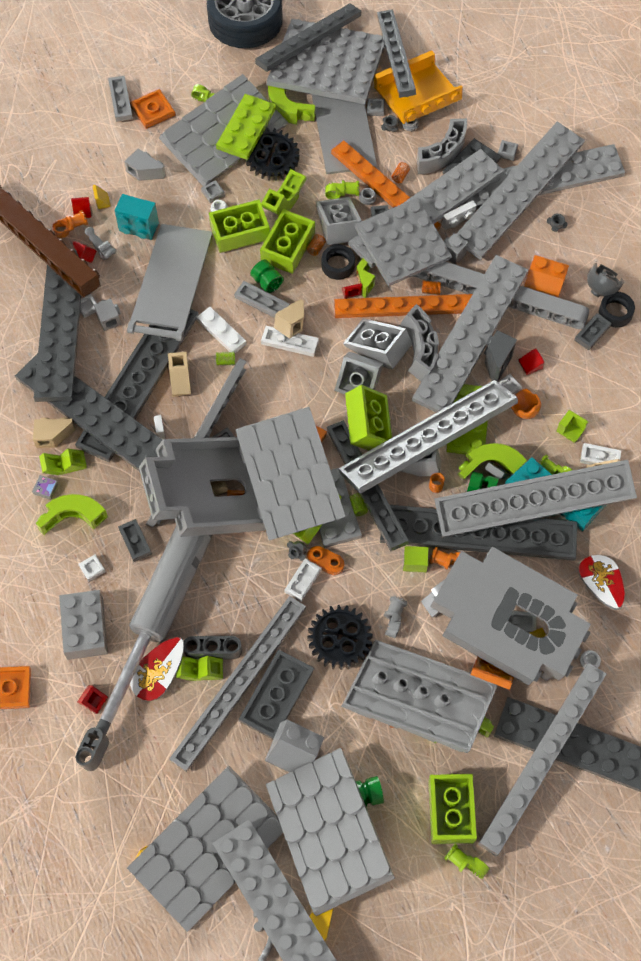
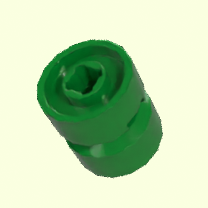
(265, 274)
(478, 479)
(371, 791)

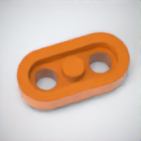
(325, 560)

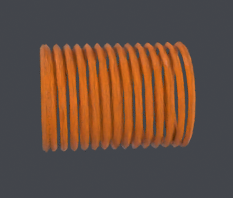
(398, 169)
(314, 241)
(429, 284)
(436, 477)

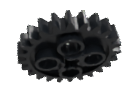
(287, 159)
(344, 620)

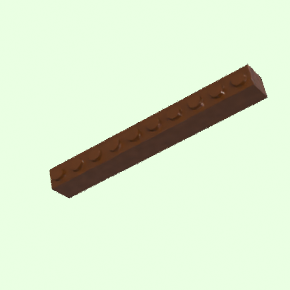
(47, 245)

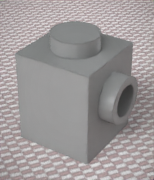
(457, 247)
(108, 314)

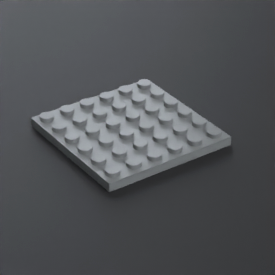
(334, 67)

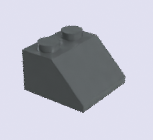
(498, 354)

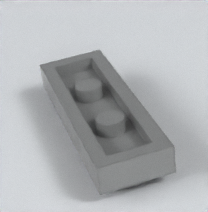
(120, 98)
(260, 299)

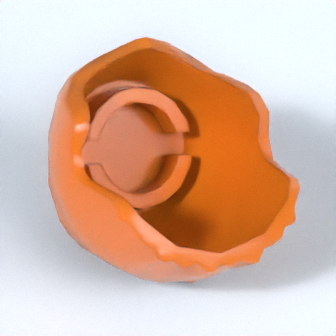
(528, 404)

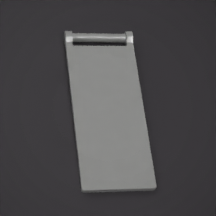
(342, 121)
(170, 281)

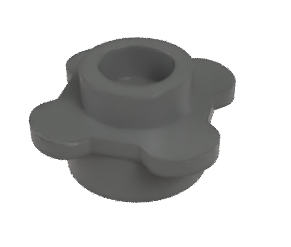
(390, 119)
(557, 218)
(297, 550)

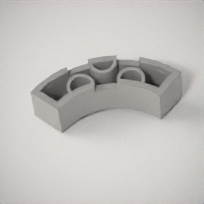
(442, 153)
(424, 341)

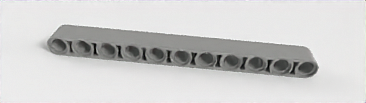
(525, 300)

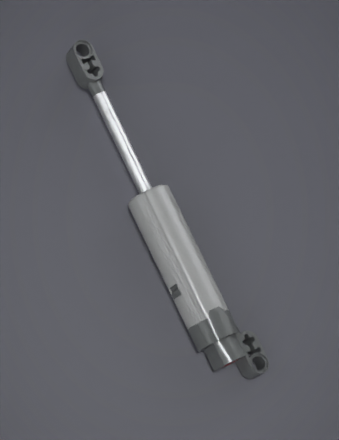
(151, 623)

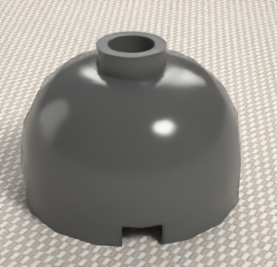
(603, 281)

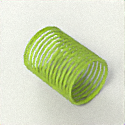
(229, 362)
(357, 502)

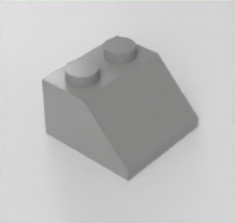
(358, 371)
(293, 746)

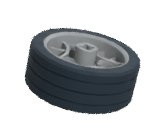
(244, 21)

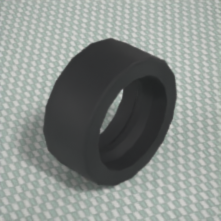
(338, 250)
(622, 299)

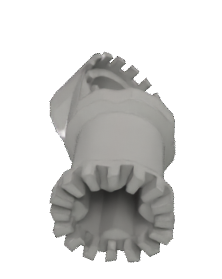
(394, 615)

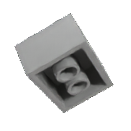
(83, 624)

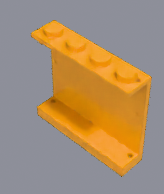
(431, 86)

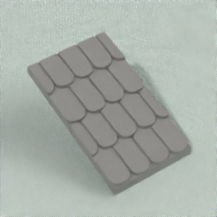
(197, 133)
(289, 473)
(420, 696)
(329, 832)
(183, 864)

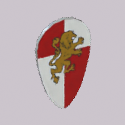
(603, 580)
(157, 669)

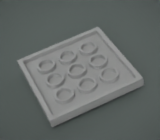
(403, 241)

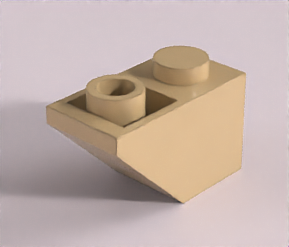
(290, 319)
(179, 373)
(51, 432)

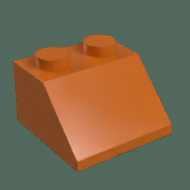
(546, 276)

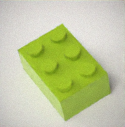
(239, 225)
(288, 241)
(368, 417)
(452, 809)

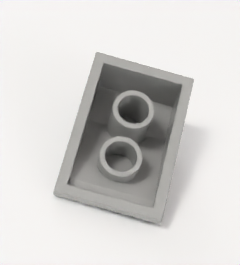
(338, 220)
(379, 342)

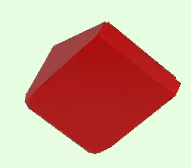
(82, 203)
(84, 251)
(352, 291)
(531, 361)
(92, 699)

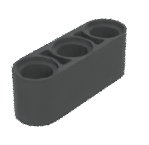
(204, 642)

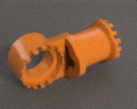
(69, 223)
(443, 558)

